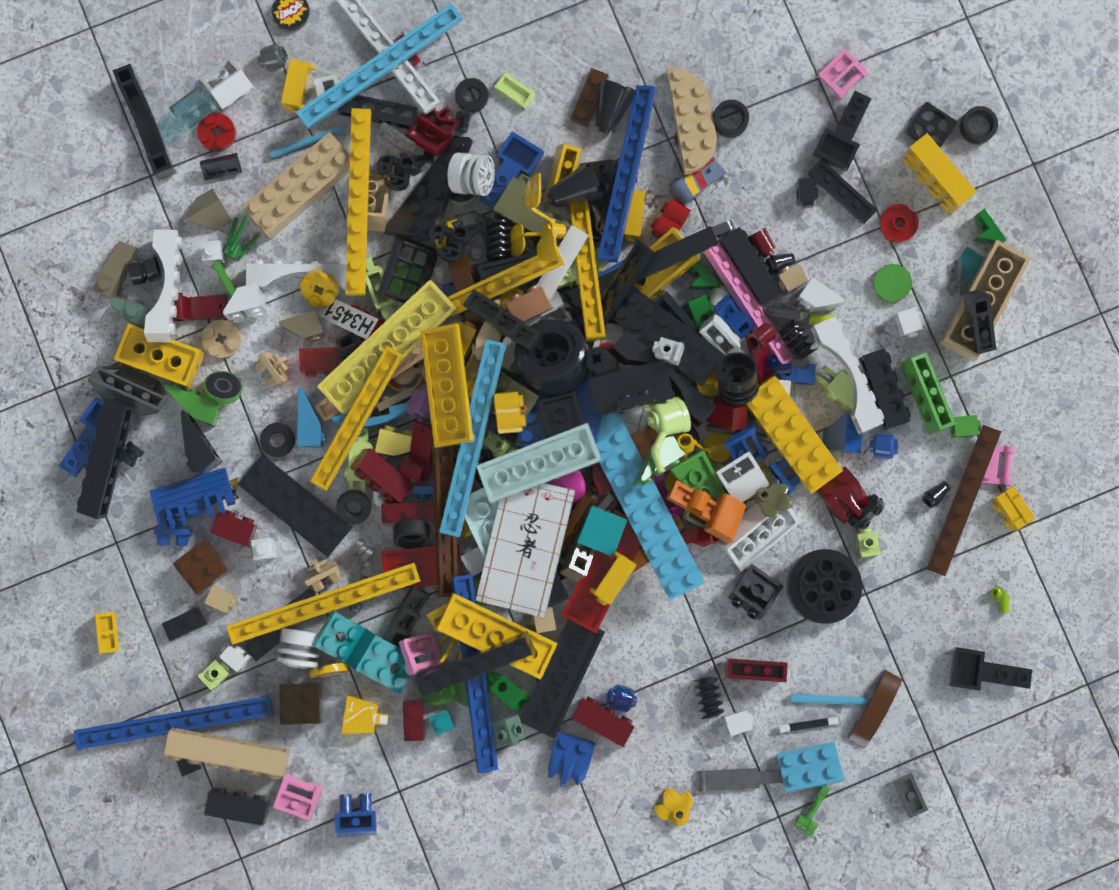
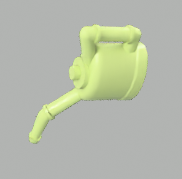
(667, 419)

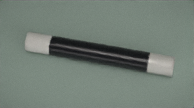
(808, 724)

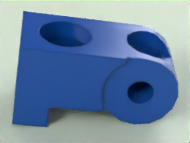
(800, 376)

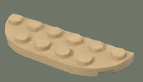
(692, 119)

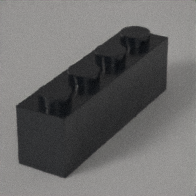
(750, 266)

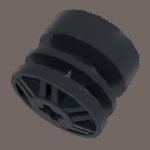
(737, 378)

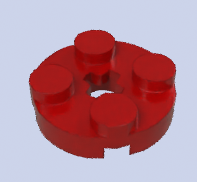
(222, 141)
(892, 232)

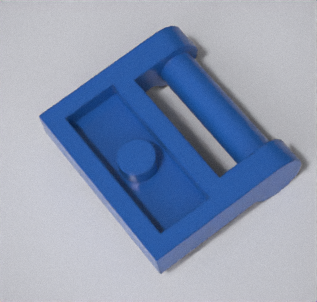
(737, 445)

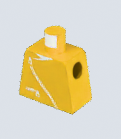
(362, 716)

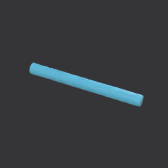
(305, 142)
(829, 699)

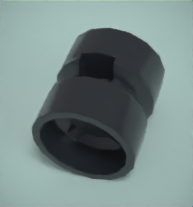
(144, 270)

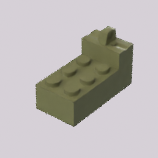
(513, 208)

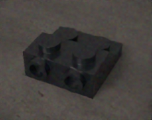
(755, 592)

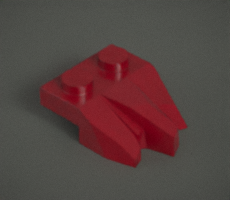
(433, 130)
(843, 495)

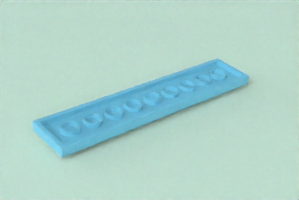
(646, 510)

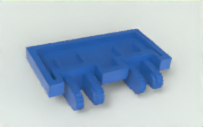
(191, 496)

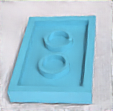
(810, 767)

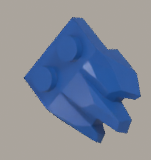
(570, 758)

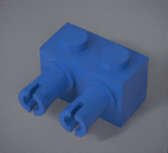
(356, 823)

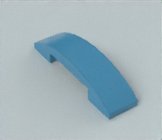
(396, 412)

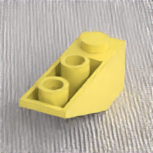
(393, 441)

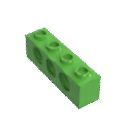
(927, 393)

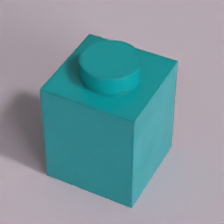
(441, 722)

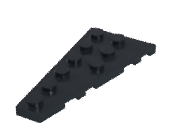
(429, 198)

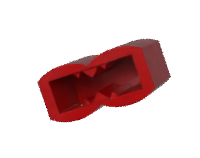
(673, 216)

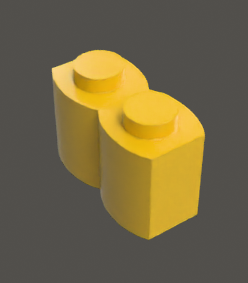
(508, 412)

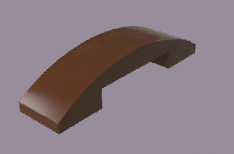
(876, 709)

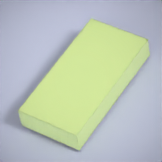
(514, 91)

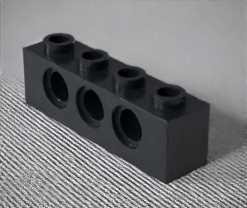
(869, 363)

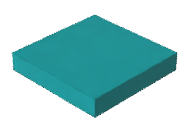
(601, 530)

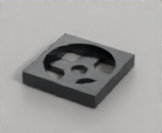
(911, 131)

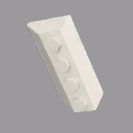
(757, 535)

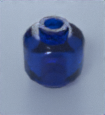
(621, 698)

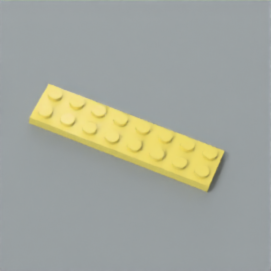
(423, 311)

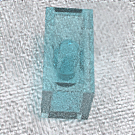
(192, 108)

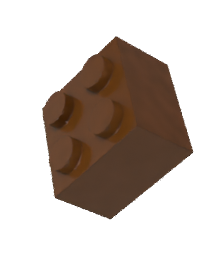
(201, 567)

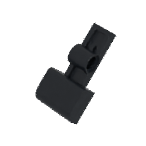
(838, 146)
(970, 669)

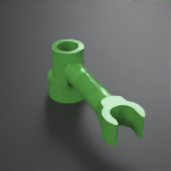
(806, 823)

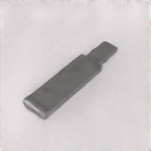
(736, 779)

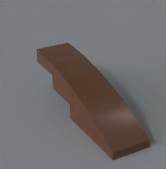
(464, 277)

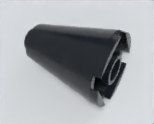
(612, 104)
(575, 188)

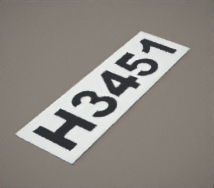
(349, 318)

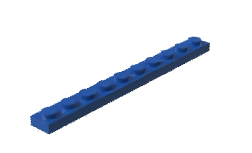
(626, 174)
(477, 694)
(163, 723)

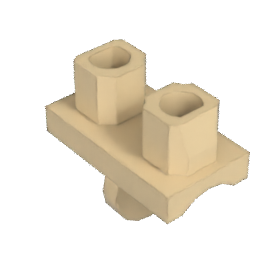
(275, 366)
(319, 571)

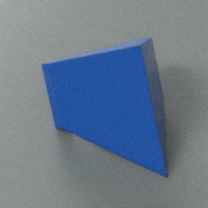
(842, 436)

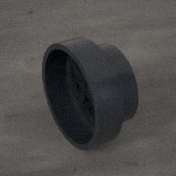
(798, 587)

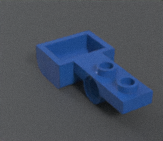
(517, 157)
(81, 450)

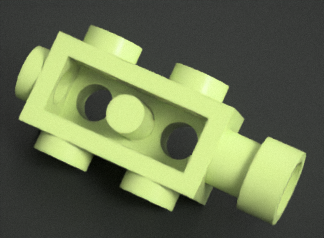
(498, 444)

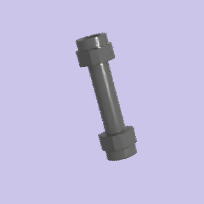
(365, 572)

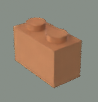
(529, 305)

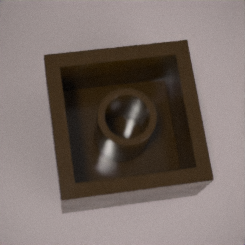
(301, 703)

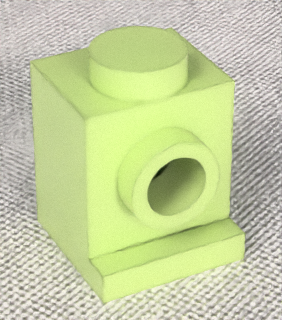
(862, 548)
(223, 673)

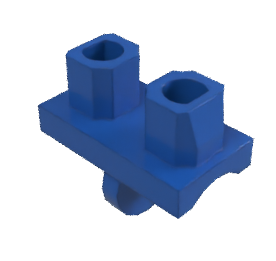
(777, 471)
(182, 535)

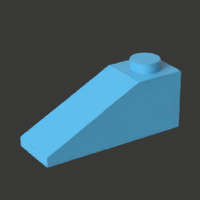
(309, 429)

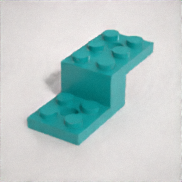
(363, 651)

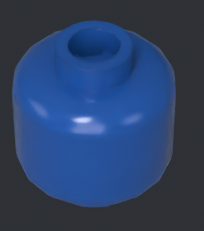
(884, 446)

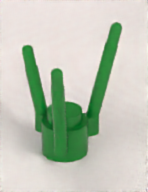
(233, 248)

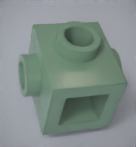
(509, 731)

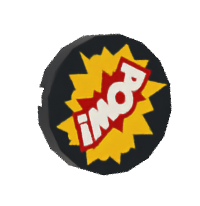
(290, 13)

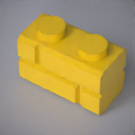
(1012, 508)

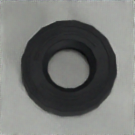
(471, 83)
(277, 428)
(345, 514)

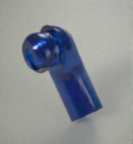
(776, 367)

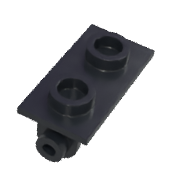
(874, 508)

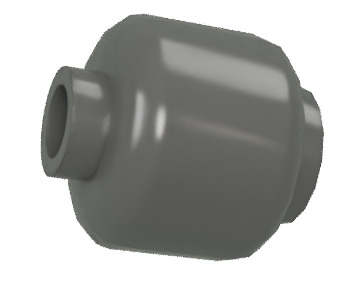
(273, 57)

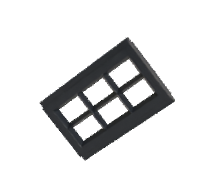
(394, 258)

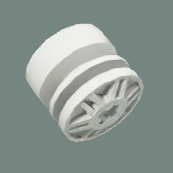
(471, 174)
(298, 648)

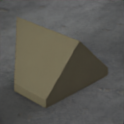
(209, 211)

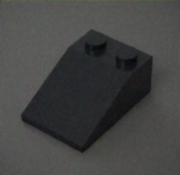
(197, 447)

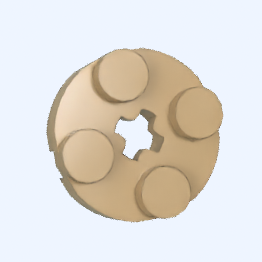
(231, 344)

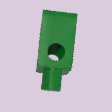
(696, 308)
(513, 696)

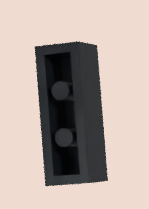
(237, 806)

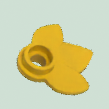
(672, 805)

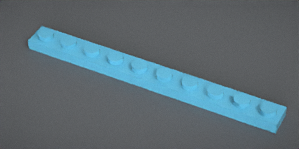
(379, 66)
(470, 451)

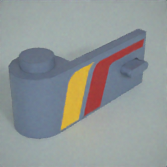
(690, 185)

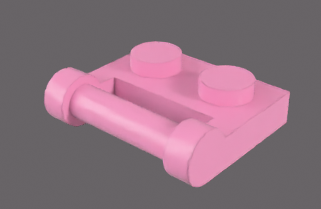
(838, 69)
(991, 473)
(418, 647)
(295, 803)

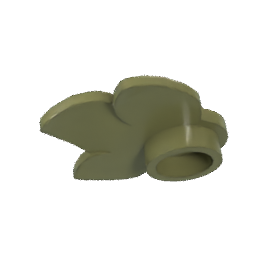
(775, 501)

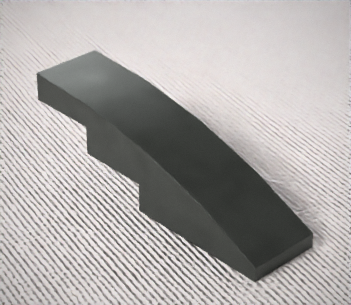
(502, 320)
(406, 616)

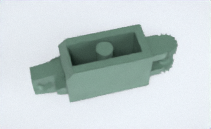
(131, 311)

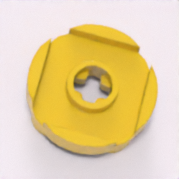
(313, 295)

